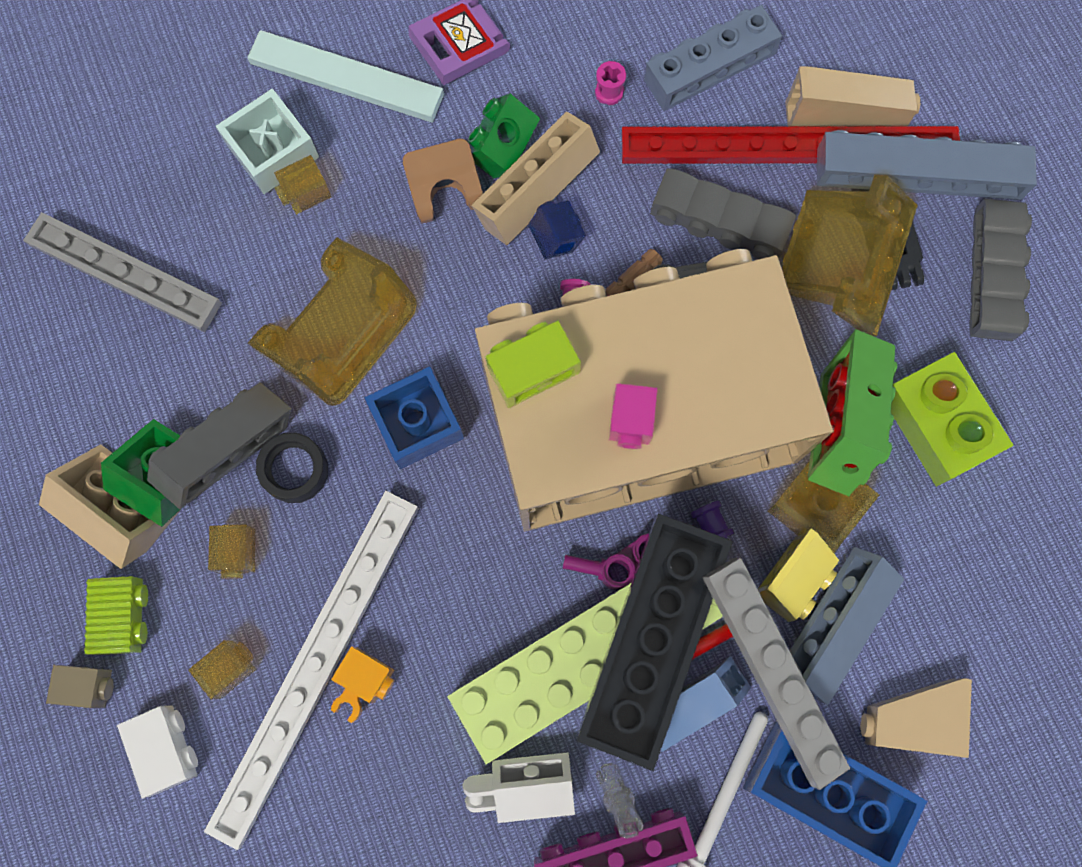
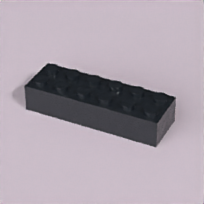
(653, 643)

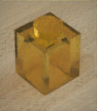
(301, 185)
(231, 550)
(223, 668)

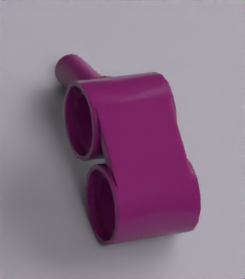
(627, 557)

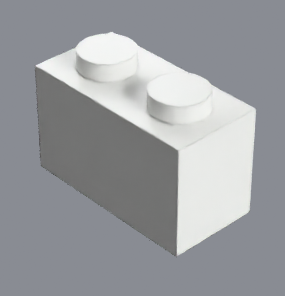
(158, 750)

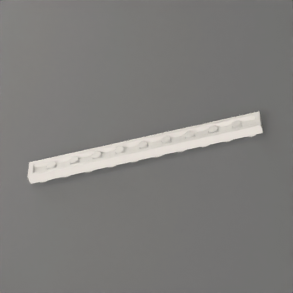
(311, 672)

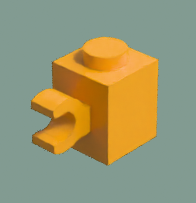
(362, 678)

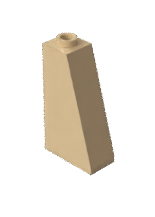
(849, 99)

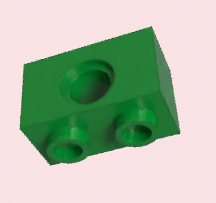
(516, 127)

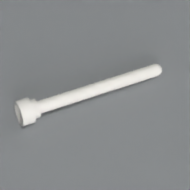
(727, 791)

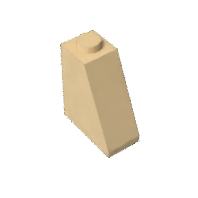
(923, 720)

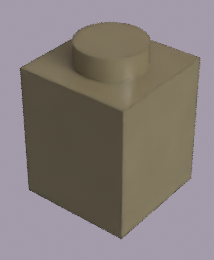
(80, 686)

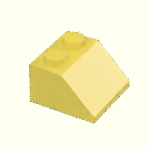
(798, 576)

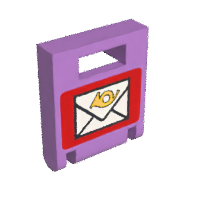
(464, 33)

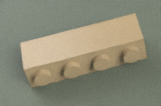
(536, 177)

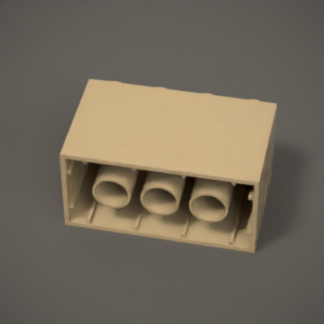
(726, 377)

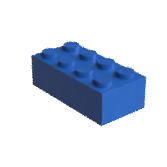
(854, 809)

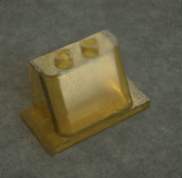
(850, 250)

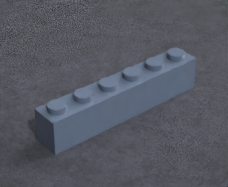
(927, 164)

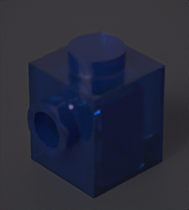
(556, 229)

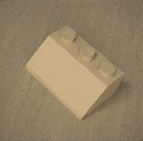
(78, 501)

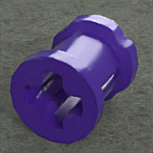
(711, 519)

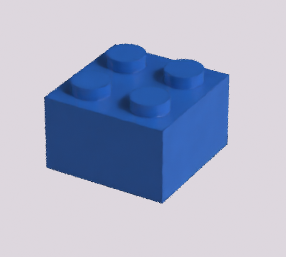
(414, 418)

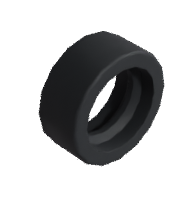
(273, 449)

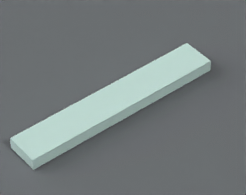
(346, 76)

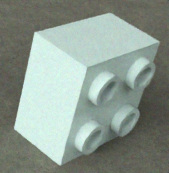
(266, 139)

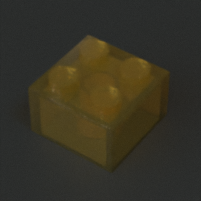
(827, 512)

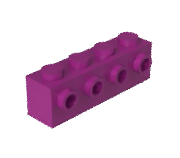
(659, 844)

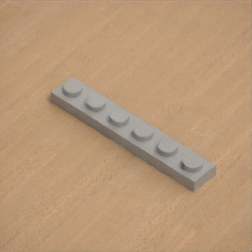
(123, 272)
(776, 673)

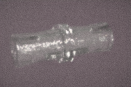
(619, 800)

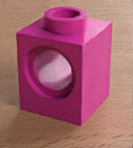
(632, 415)

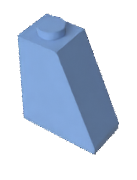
(706, 700)

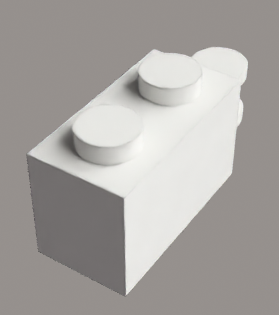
(523, 788)

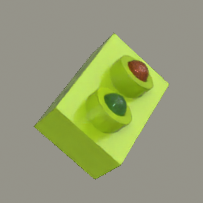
(947, 419)

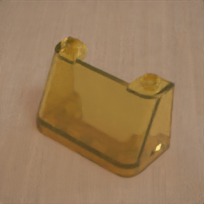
(342, 326)

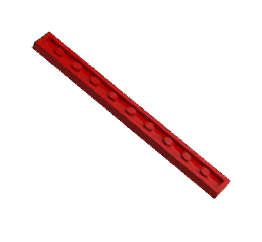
(747, 143)

